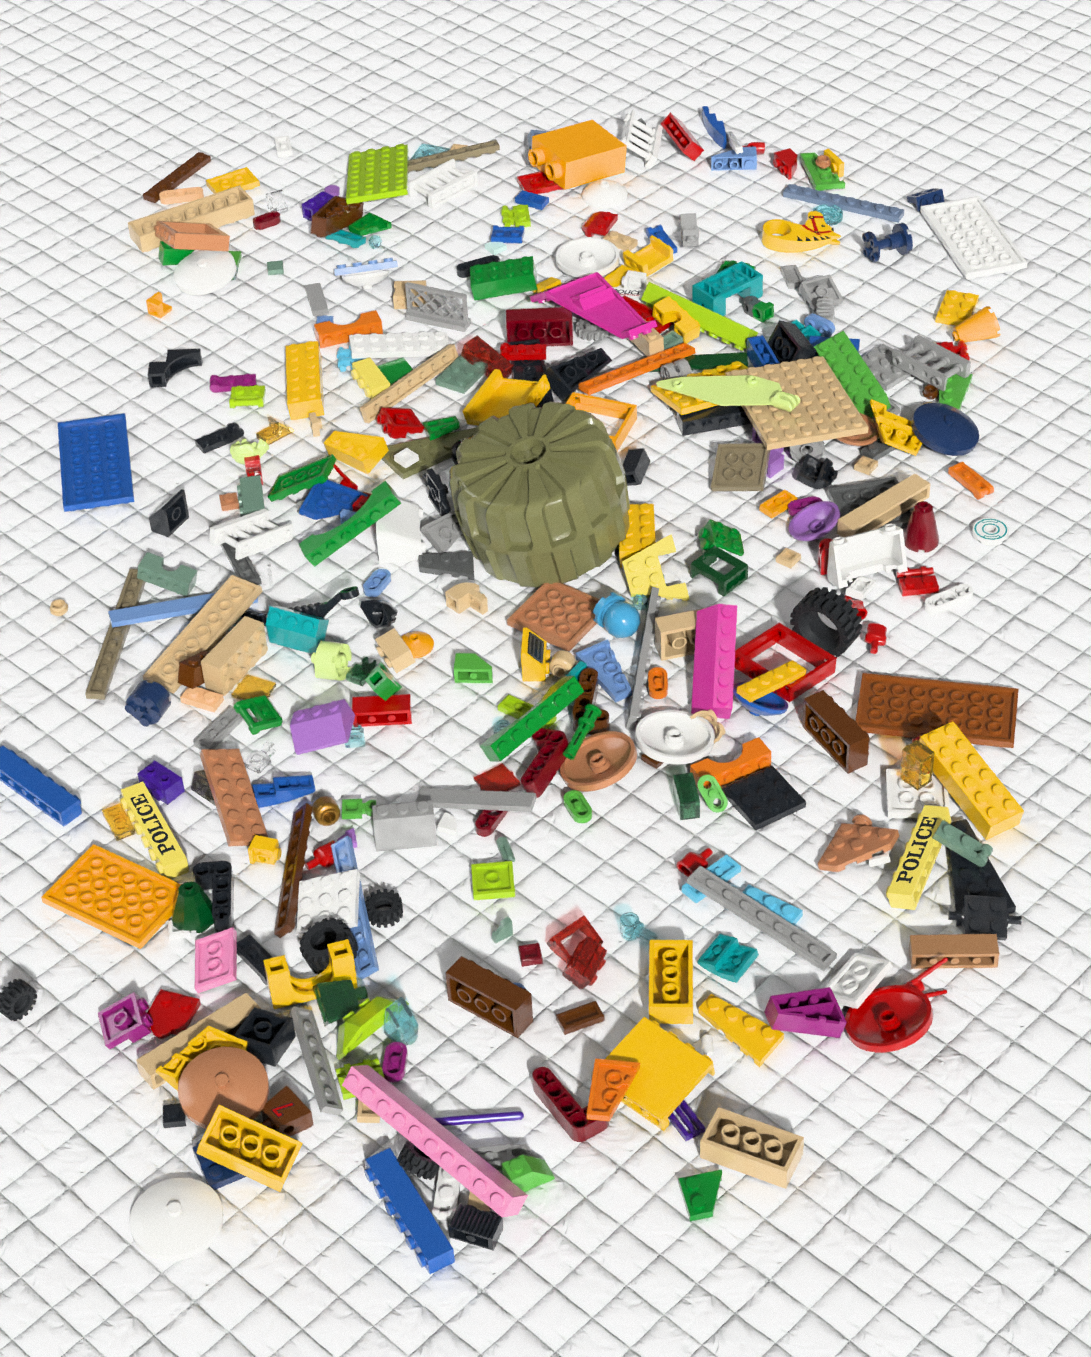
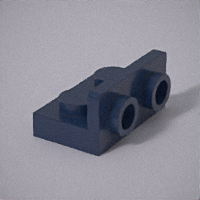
(926, 197)

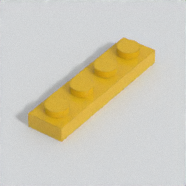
(771, 681)

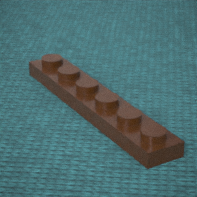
(177, 177)

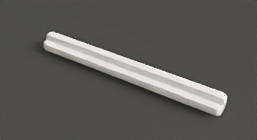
(733, 141)

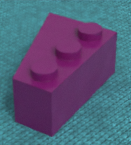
(806, 1013)

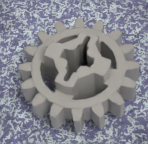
(590, 331)

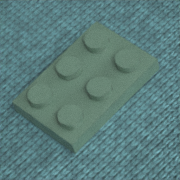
(461, 375)

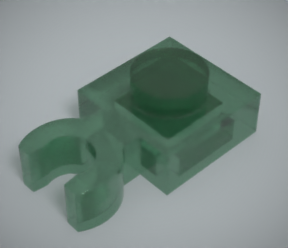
(359, 672)

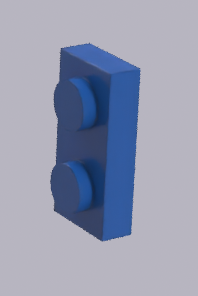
(532, 200)

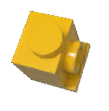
(264, 850)

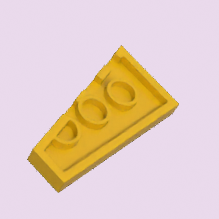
(748, 1032)

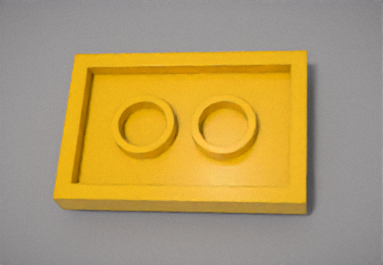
(241, 177)
(956, 307)

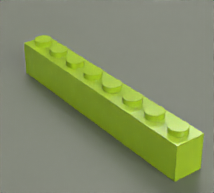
(710, 321)

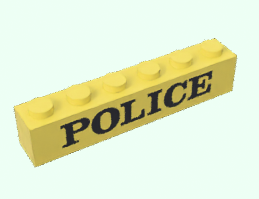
(154, 831)
(917, 859)

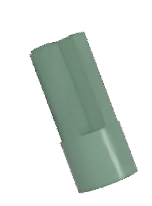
(505, 849)

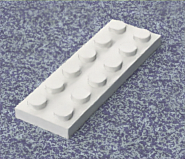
(397, 345)

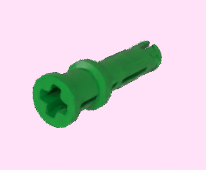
(585, 725)

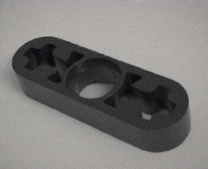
(463, 269)

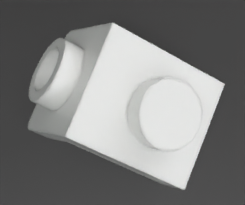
(635, 280)

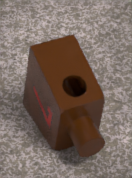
(286, 1113)

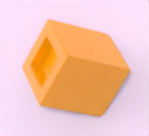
(156, 306)

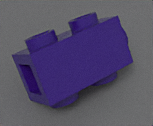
(311, 206)

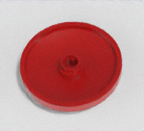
(889, 1019)

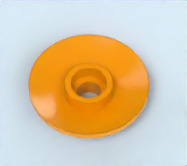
(419, 643)

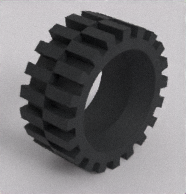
(837, 609)

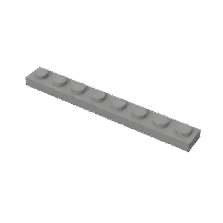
(762, 918)

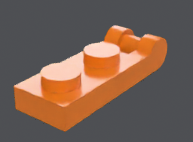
(971, 480)

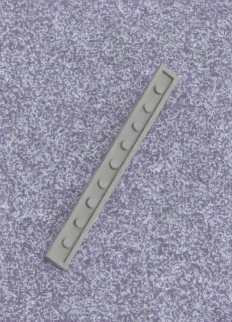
(643, 663)

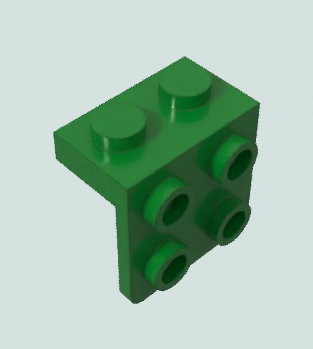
(721, 536)

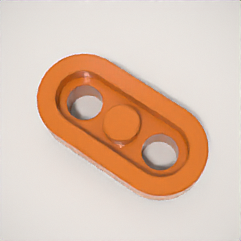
(658, 683)

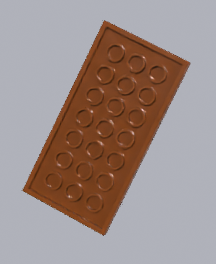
(921, 705)

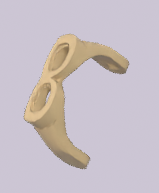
(712, 718)

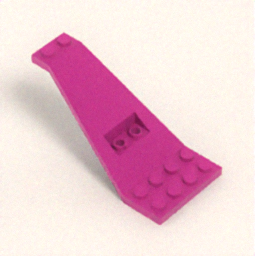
(598, 303)

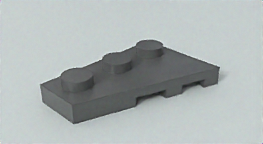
(450, 563)

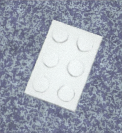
(858, 979)

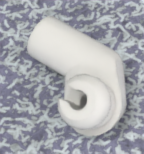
(707, 1046)

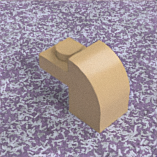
(465, 596)

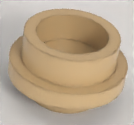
(58, 607)

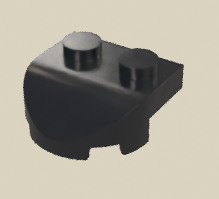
(817, 473)

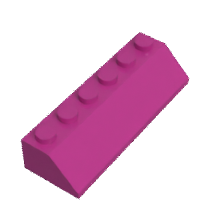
(714, 660)

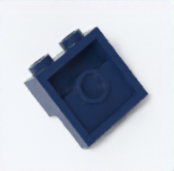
(214, 1173)

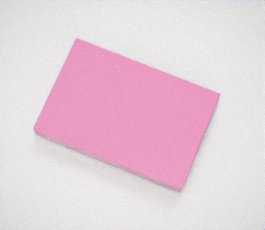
(215, 960)

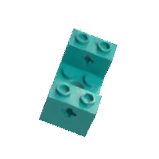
(736, 279)

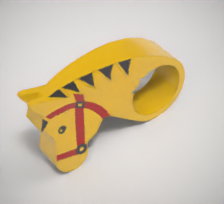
(798, 237)

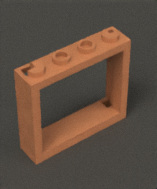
(192, 236)

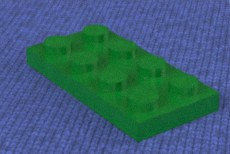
(302, 478)

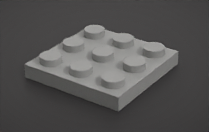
(880, 365)

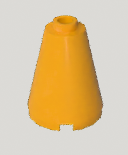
(977, 327)

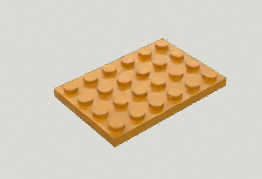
(114, 896)

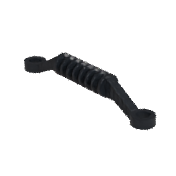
(318, 609)

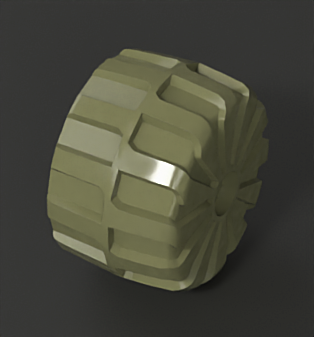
(540, 494)

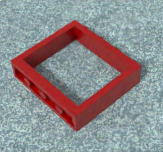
(796, 644)

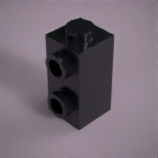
(635, 466)

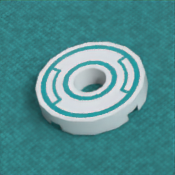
(999, 531)

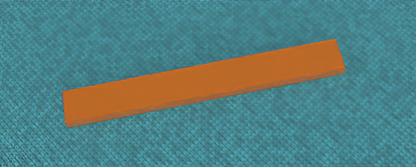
(636, 368)

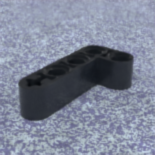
(219, 877)

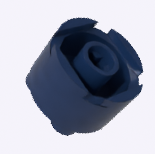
(148, 702)

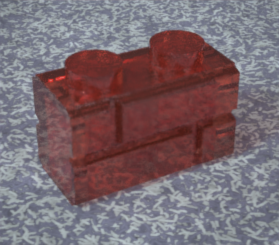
(584, 963)

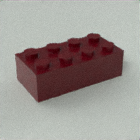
(548, 325)

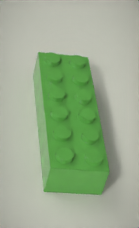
(852, 372)

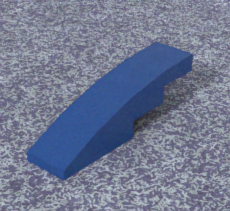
(714, 128)
(283, 790)

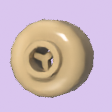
(562, 663)

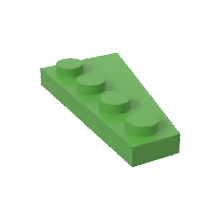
(820, 178)
(955, 391)

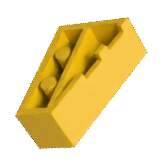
(356, 450)

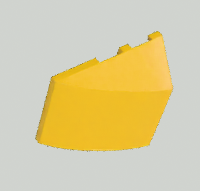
(894, 429)
(204, 1041)

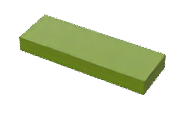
(516, 708)

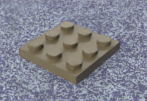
(740, 467)

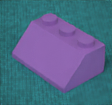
(321, 726)

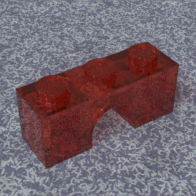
(479, 351)

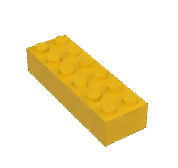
(304, 380)
(971, 782)

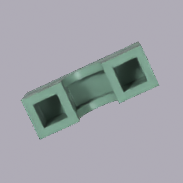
(178, 581)

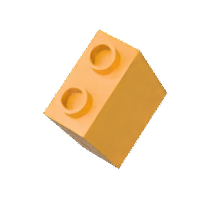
(578, 154)

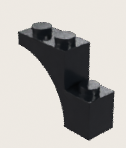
(177, 360)

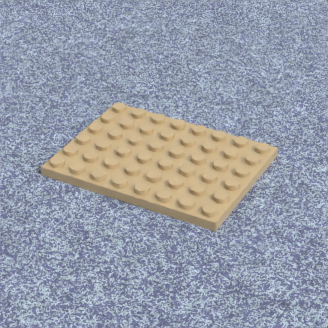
(823, 408)

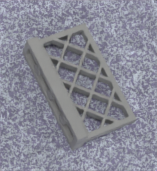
(437, 317)

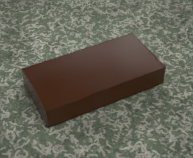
(580, 1017)

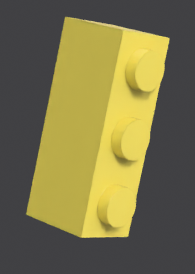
(369, 377)

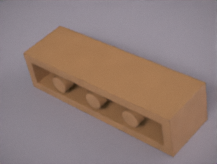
(960, 949)

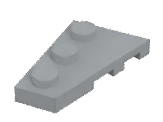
(443, 532)

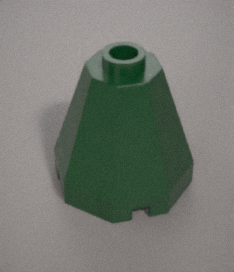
(192, 908)

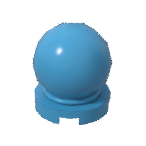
(617, 616)

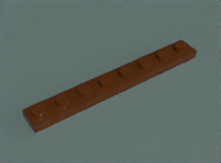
(293, 871)

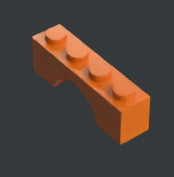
(332, 334)
(754, 757)

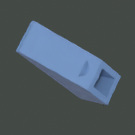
(732, 161)

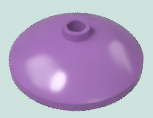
(814, 521)

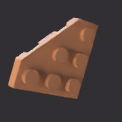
(856, 844)

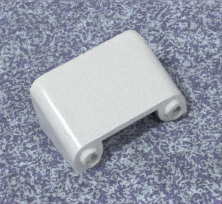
(400, 534)
(866, 554)

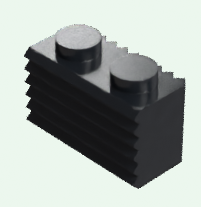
(476, 1226)

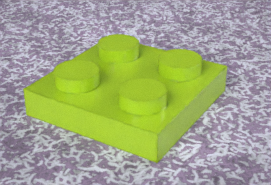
(493, 880)

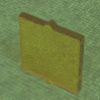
(253, 687)

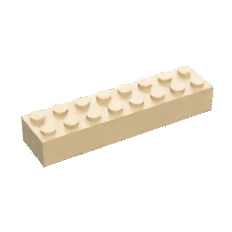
(215, 209)

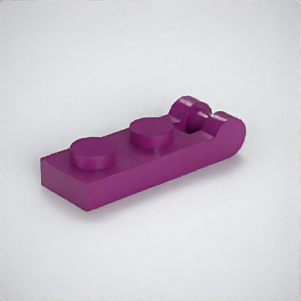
(225, 384)

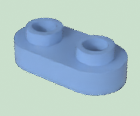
(821, 324)
(377, 582)

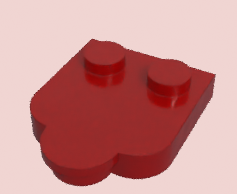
(172, 1013)

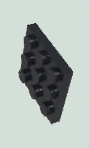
(764, 797)

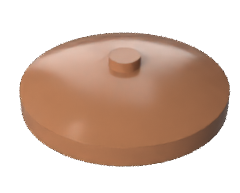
(599, 762)
(226, 1079)

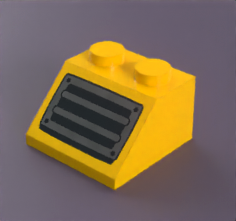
(534, 657)

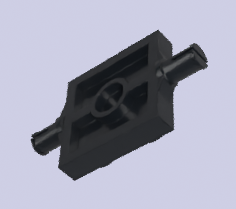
(436, 492)
(985, 916)

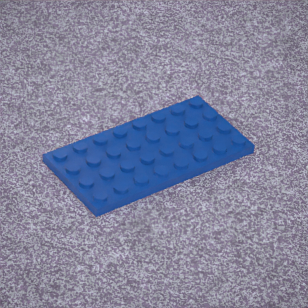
(95, 462)

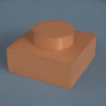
(229, 501)

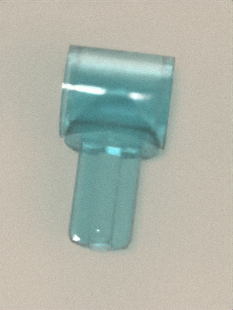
(632, 928)

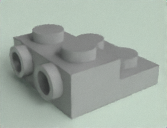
(818, 288)

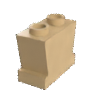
(399, 295)

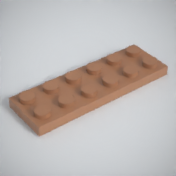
(233, 795)

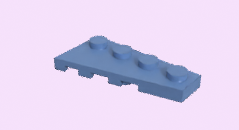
(609, 670)

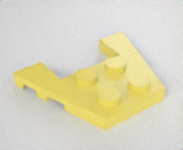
(645, 572)

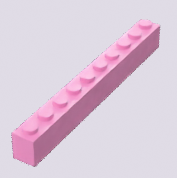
(435, 1141)

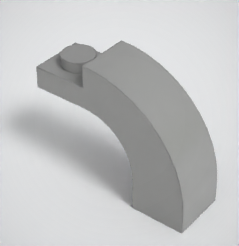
(689, 230)

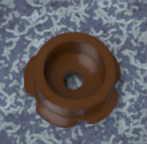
(930, 392)

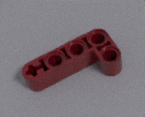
(547, 762)
(564, 1106)

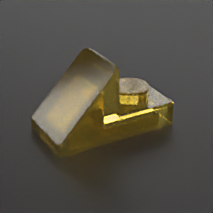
(275, 432)

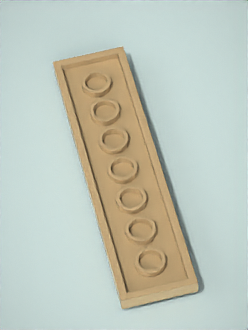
(204, 630)

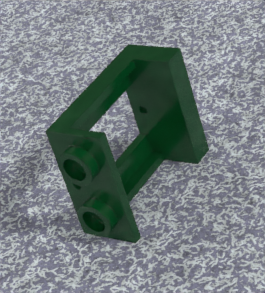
(726, 582)

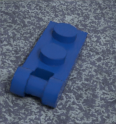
(659, 233)

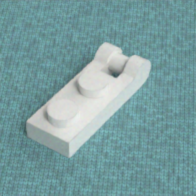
(446, 1196)

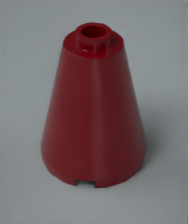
(921, 529)

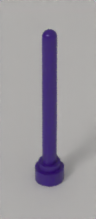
(480, 1118)

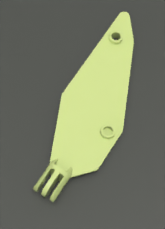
(733, 390)

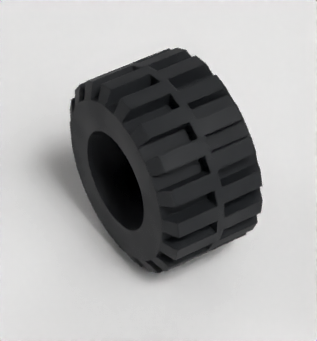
(317, 937)

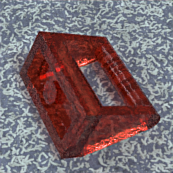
(581, 924)

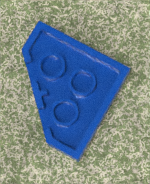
(329, 500)

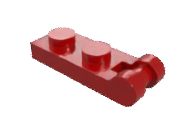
(523, 352)

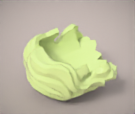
(247, 450)

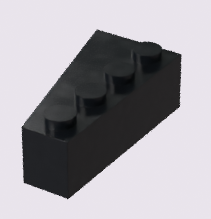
(567, 376)

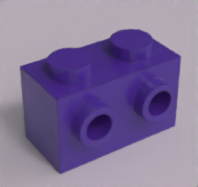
(161, 782)

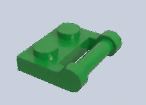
(262, 710)

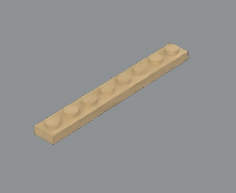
(409, 383)

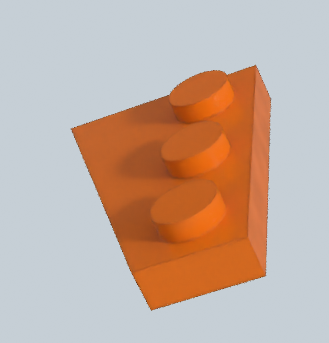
(609, 1086)

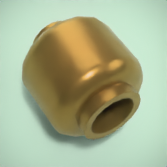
(326, 811)

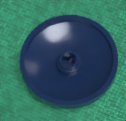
(945, 429)

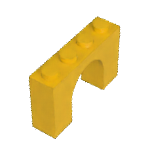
(288, 990)

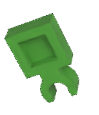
(356, 808)

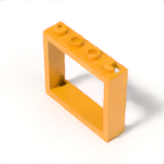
(608, 408)

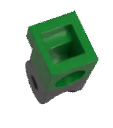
(758, 309)

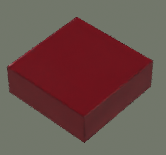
(530, 954)

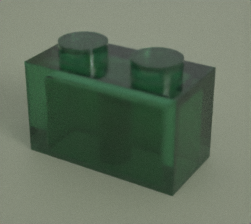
(686, 796)

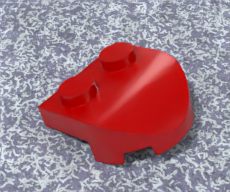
(599, 223)

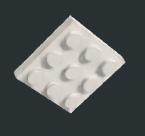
(906, 801)
(328, 898)

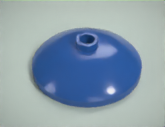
(766, 706)

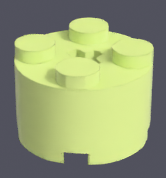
(331, 660)

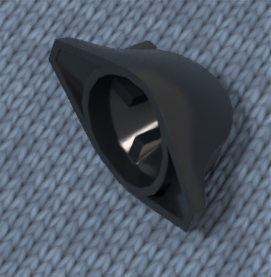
(379, 613)

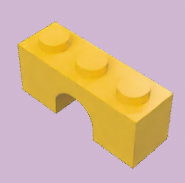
(669, 311)

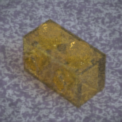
(917, 765)

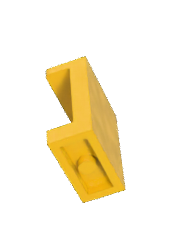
(649, 258)

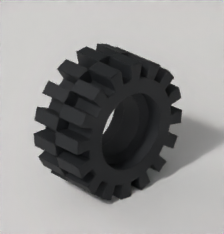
(384, 899)
(17, 999)
(417, 1162)

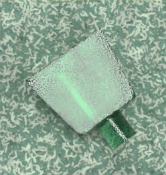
(338, 999)

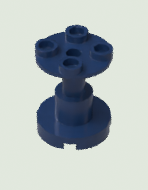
(898, 240)

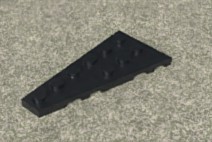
(974, 879)

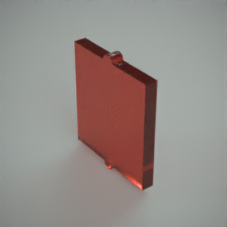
(497, 779)

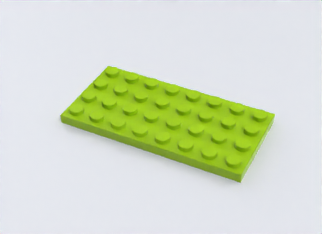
(377, 174)

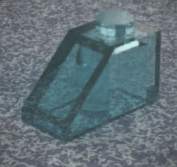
(400, 1023)

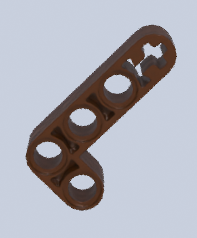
(589, 683)

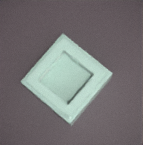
(495, 247)

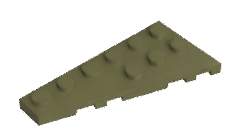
(429, 452)

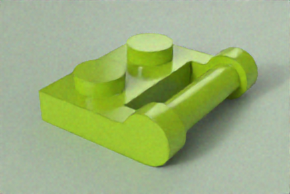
(247, 396)

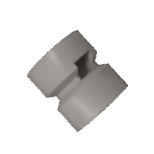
(679, 368)

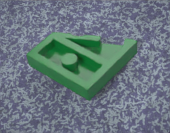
(440, 427)
(700, 1193)

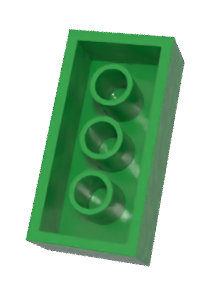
(503, 278)

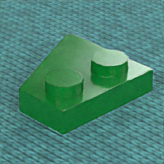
(369, 224)

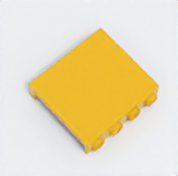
(501, 394)
(666, 1070)

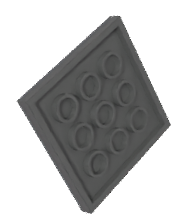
(854, 495)

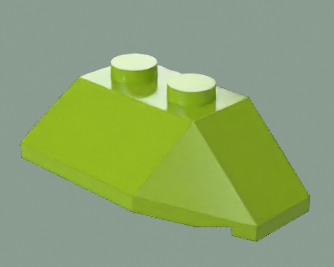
(362, 1024)

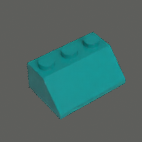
(295, 629)

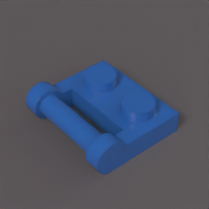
(508, 234)

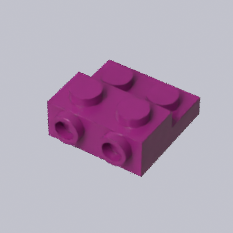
(125, 1020)

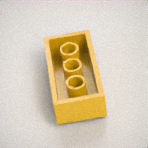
(640, 532)
(671, 981)
(249, 1148)

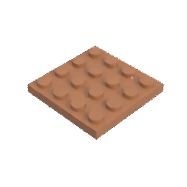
(556, 615)

